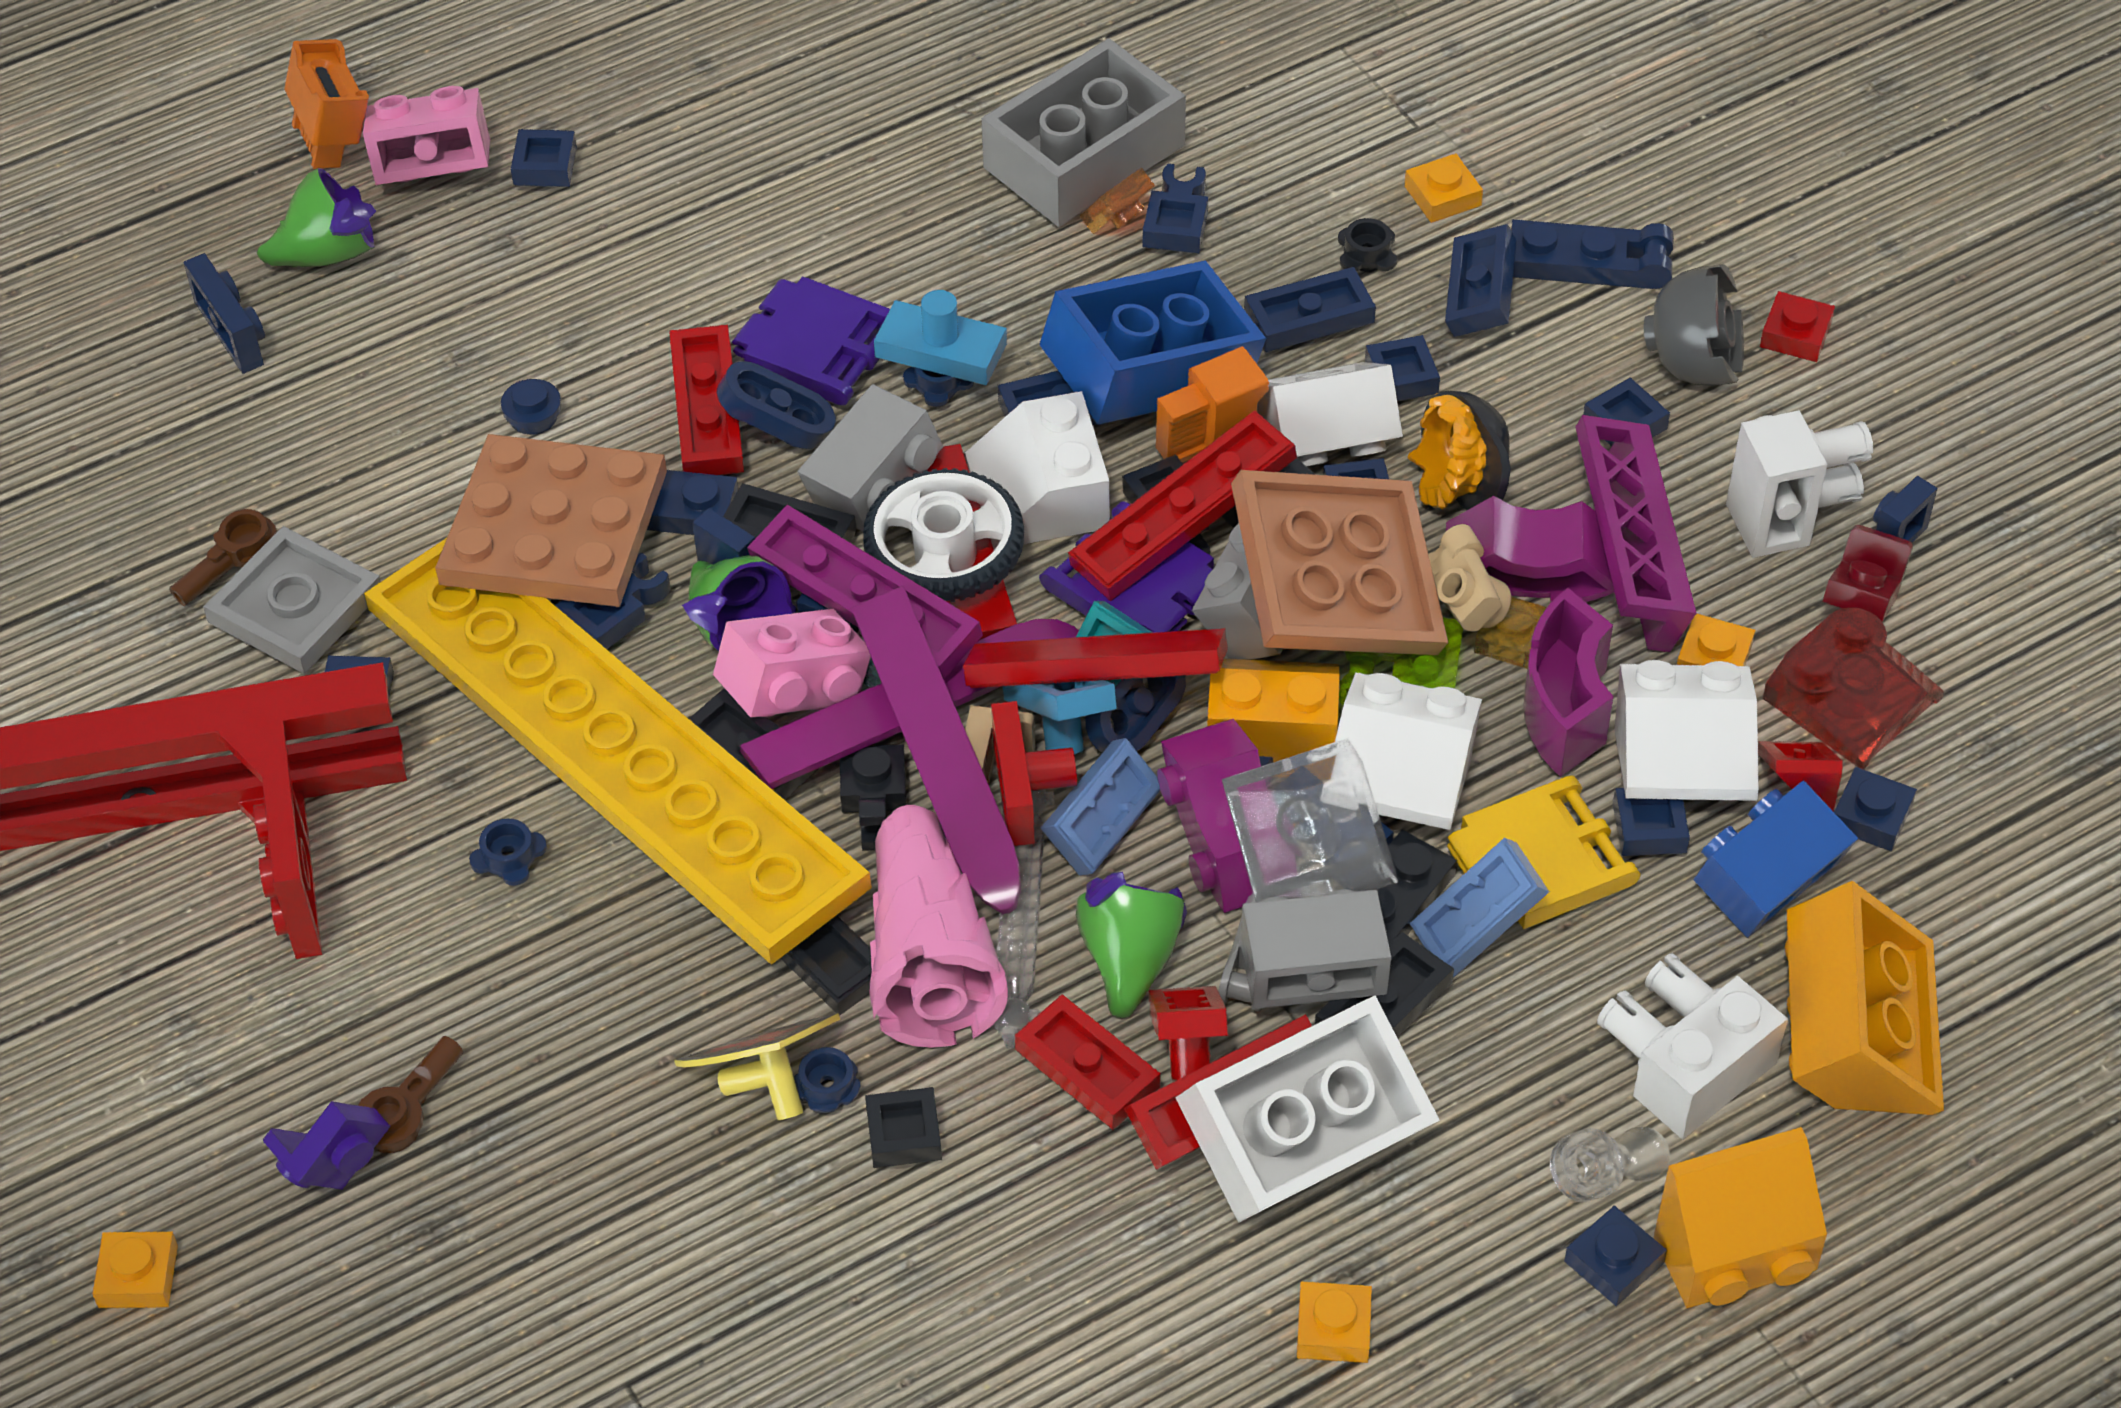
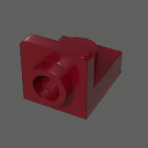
(1869, 572)

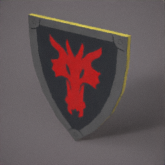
(770, 1071)

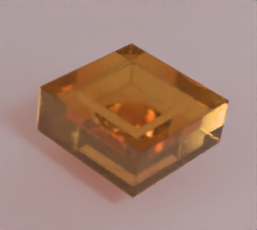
(1119, 203)

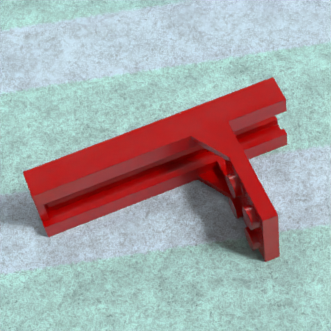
(259, 778)

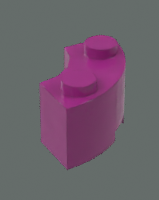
(1541, 549)
(1563, 694)
(1194, 784)

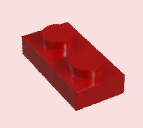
(1086, 1060)

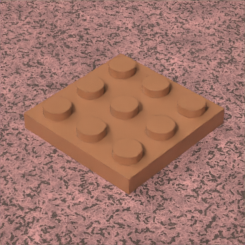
(552, 520)
(1338, 563)

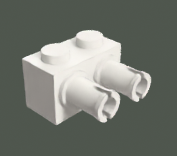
(1784, 478)
(1706, 1057)

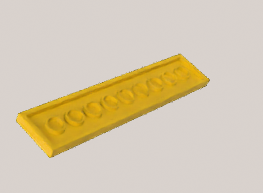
(628, 755)

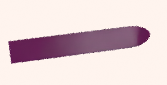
(865, 717)
(940, 748)

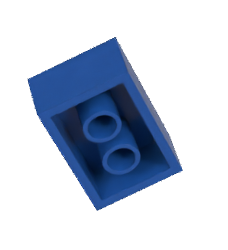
(1141, 335)

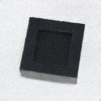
(903, 1127)

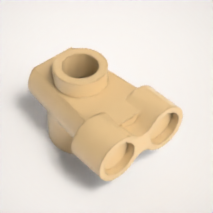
(1464, 583)

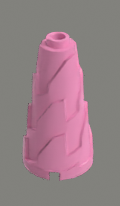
(929, 948)

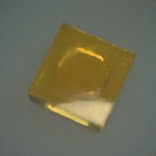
(1512, 636)

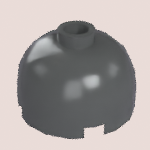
(1697, 328)

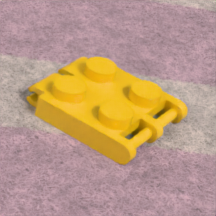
(1553, 845)

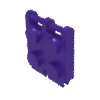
(813, 337)
(1154, 601)

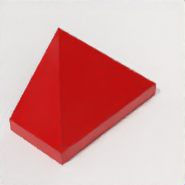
(1807, 762)

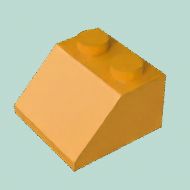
(1277, 703)
(1742, 1219)

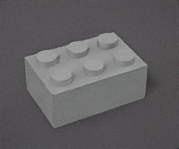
(1083, 131)

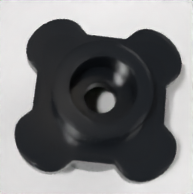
(1367, 246)

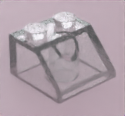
(1310, 825)

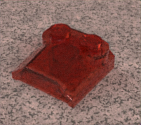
(1850, 686)

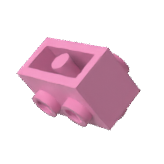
(426, 135)
(791, 662)

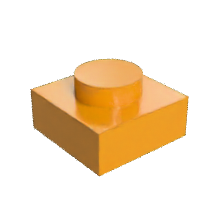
(1443, 188)
(1715, 640)
(135, 1269)
(1334, 1322)

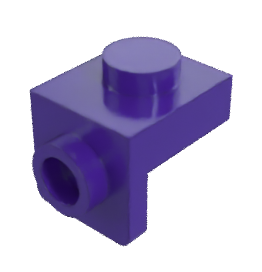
(332, 1148)

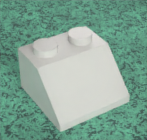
(1334, 410)
(1049, 466)
(1687, 731)
(1411, 745)

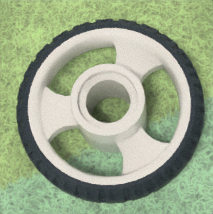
(946, 530)

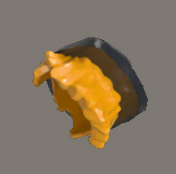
(1462, 451)

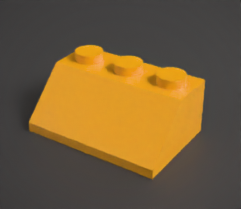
(1863, 1005)

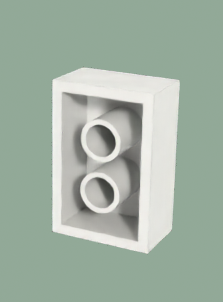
(1306, 1108)

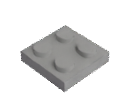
(292, 599)

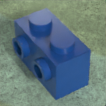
(1773, 857)

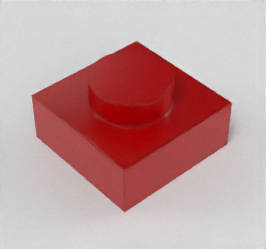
(1797, 326)

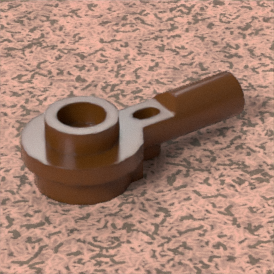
(236, 543)
(402, 1104)

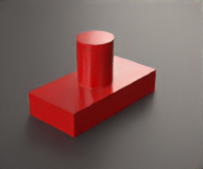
(1025, 771)
(1188, 1020)

